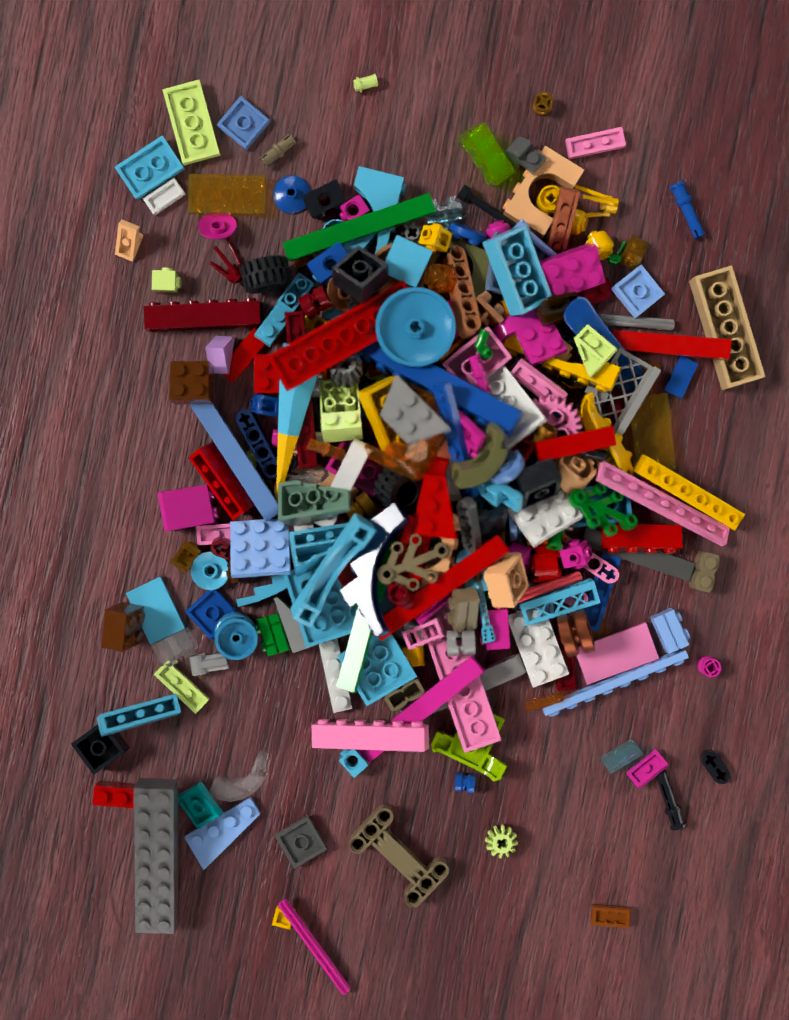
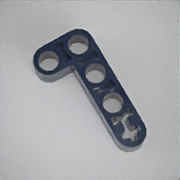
(262, 442)

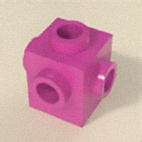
(575, 554)

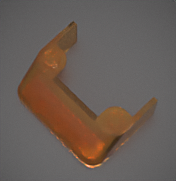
(415, 458)

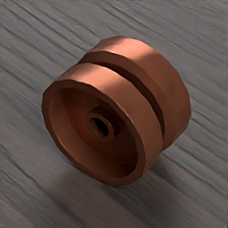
(574, 633)

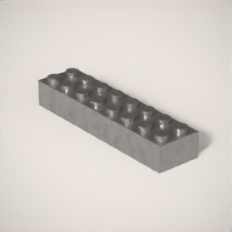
(156, 855)

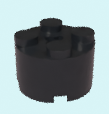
(491, 518)

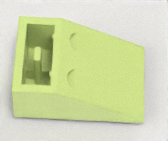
(340, 412)

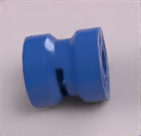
(464, 783)

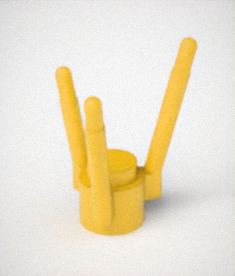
(607, 203)

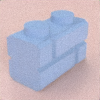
(670, 630)

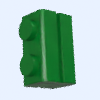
(273, 634)

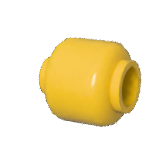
(579, 223)
(603, 243)

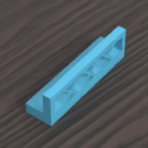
(553, 596)

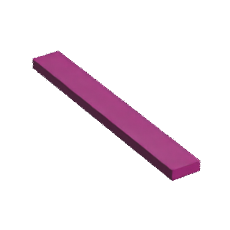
(435, 697)

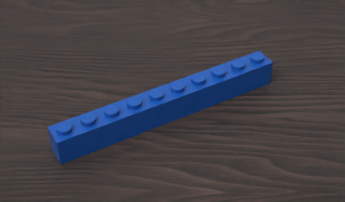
(468, 398)

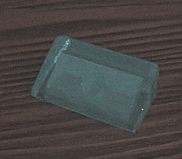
(621, 756)

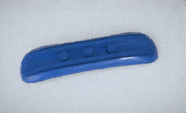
(581, 313)

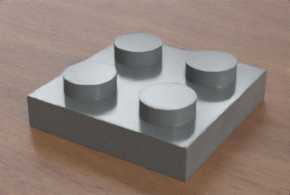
(301, 841)

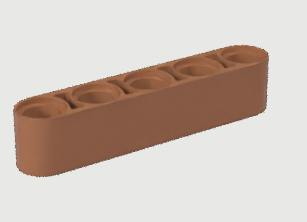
(463, 294)

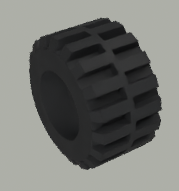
(265, 274)
(388, 486)

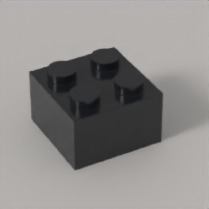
(360, 274)
(538, 482)
(99, 751)

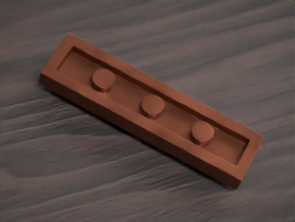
(563, 219)

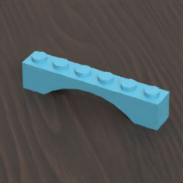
(349, 543)

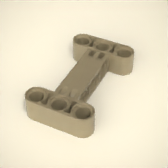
(399, 855)

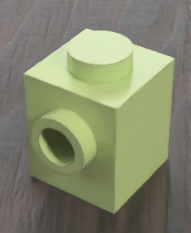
(166, 281)

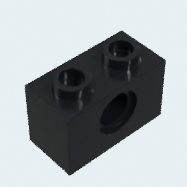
(332, 190)

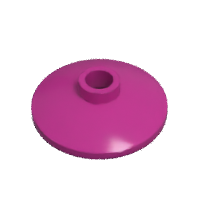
(217, 226)

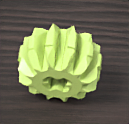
(500, 834)

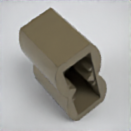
(703, 575)
(405, 693)

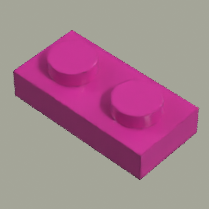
(647, 769)

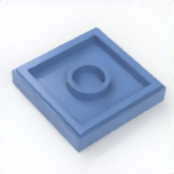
(243, 123)

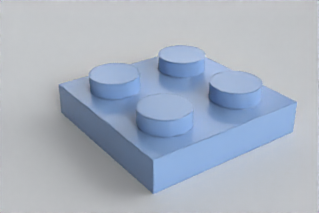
(637, 291)

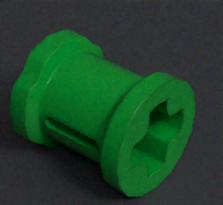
(555, 542)

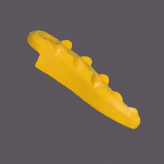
(593, 420)

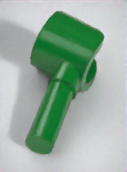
(613, 259)

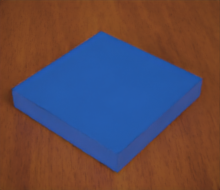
(209, 610)

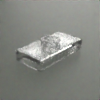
(308, 476)

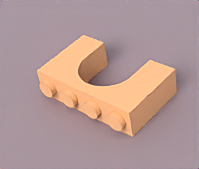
(520, 207)

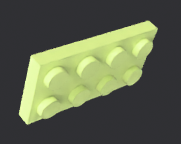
(191, 122)

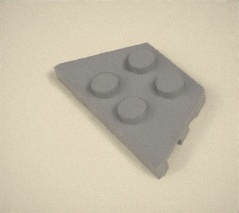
(410, 414)

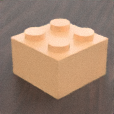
(506, 580)

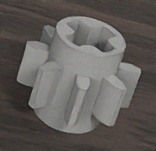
(413, 229)

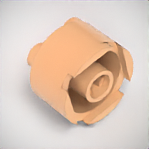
(575, 472)

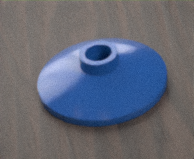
(285, 202)

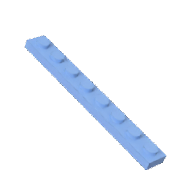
(622, 679)

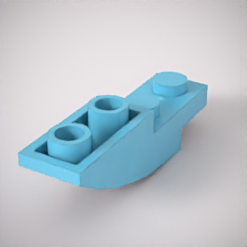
(288, 302)
(500, 494)

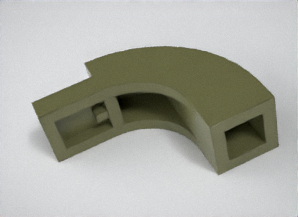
(485, 465)

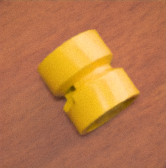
(547, 199)

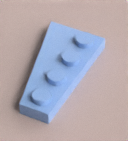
(218, 834)

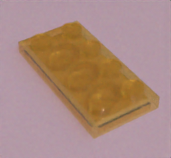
(227, 194)
(653, 430)

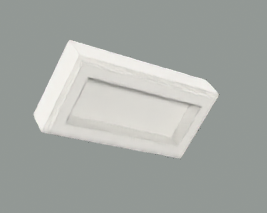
(164, 196)

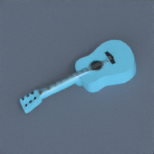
(481, 586)

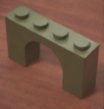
(477, 258)

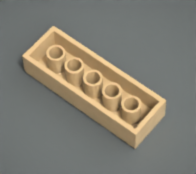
(726, 318)

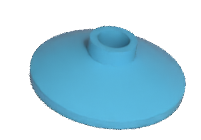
(200, 572)

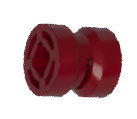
(401, 596)

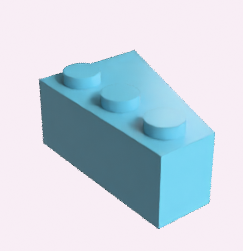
(312, 546)

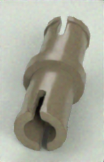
(277, 150)

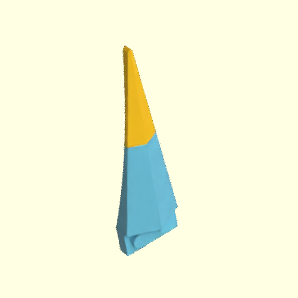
(290, 420)

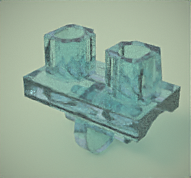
(446, 213)

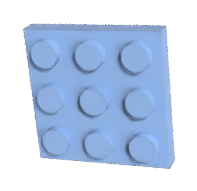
(259, 548)

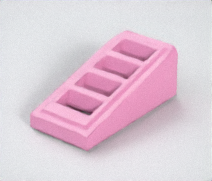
(439, 626)

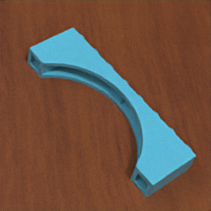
(379, 191)

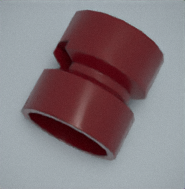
(311, 307)

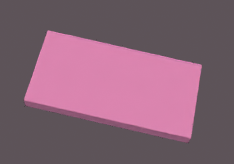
(617, 653)

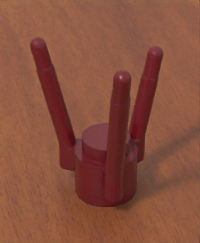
(233, 271)

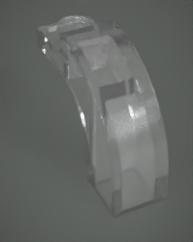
(237, 789)

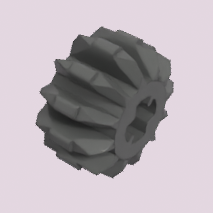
(347, 372)

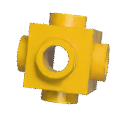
(435, 238)

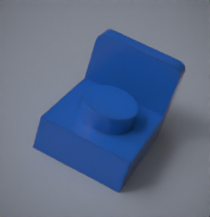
(264, 405)

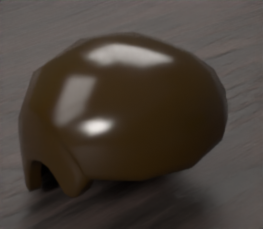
(571, 384)

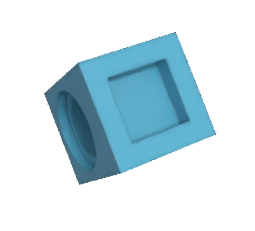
(356, 768)

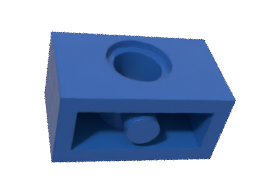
(318, 265)

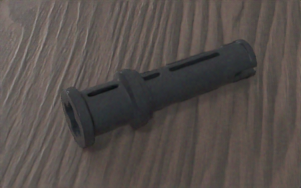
(672, 809)

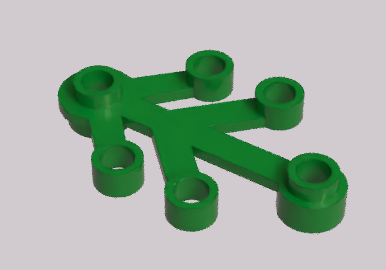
(626, 521)

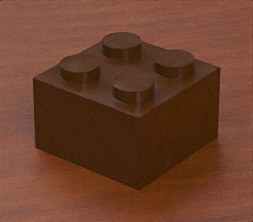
(191, 382)
(122, 626)

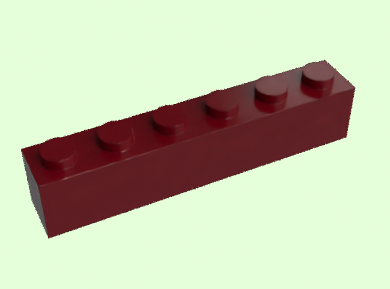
(202, 315)

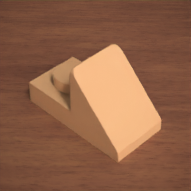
(128, 240)

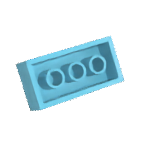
(517, 270)

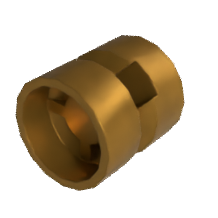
(362, 507)

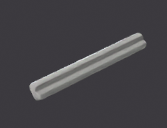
(638, 322)

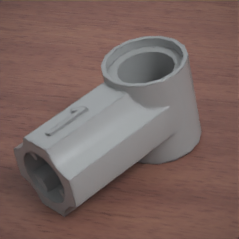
(204, 663)

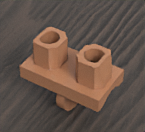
(487, 313)

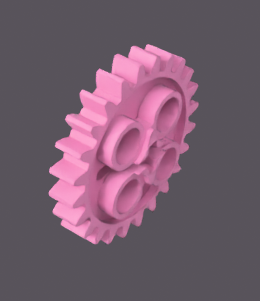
(548, 406)

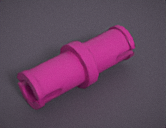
(479, 373)

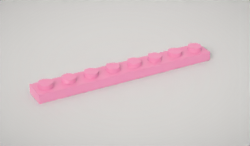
(662, 503)

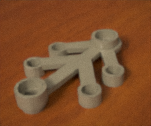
(410, 564)

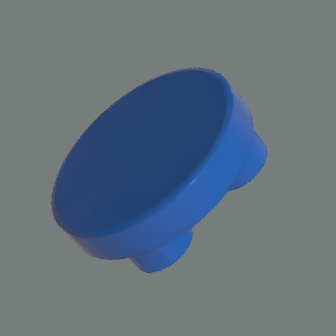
(460, 230)

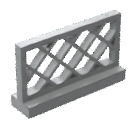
(637, 396)

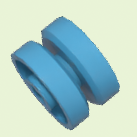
(235, 647)

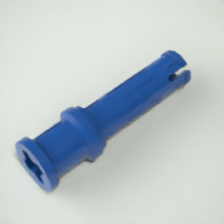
(683, 201)

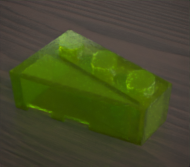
(486, 153)

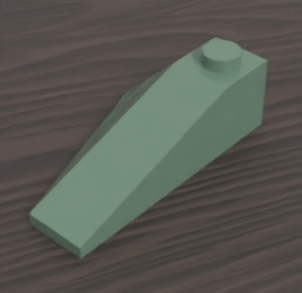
(306, 502)

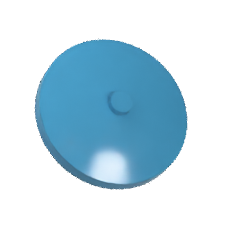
(415, 327)

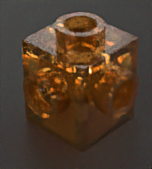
(441, 278)

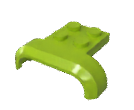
(477, 759)

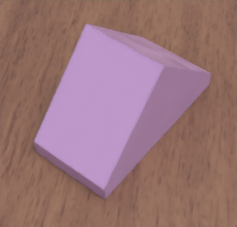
(220, 352)

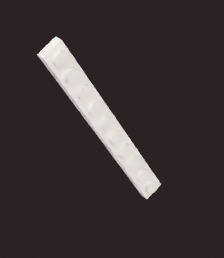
(332, 666)

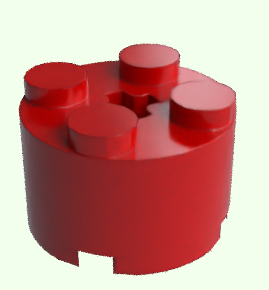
(543, 564)

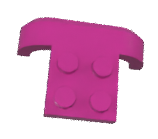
(536, 341)

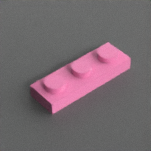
(595, 143)
(536, 381)

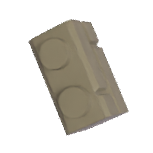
(464, 609)

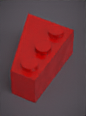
(436, 509)

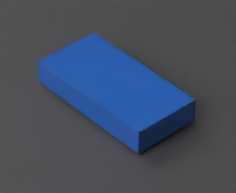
(680, 377)

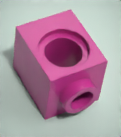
(356, 202)

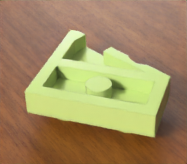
(593, 349)

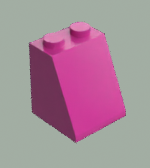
(187, 507)

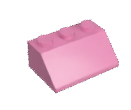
(460, 366)

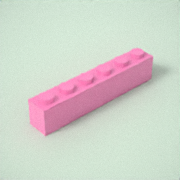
(370, 736)

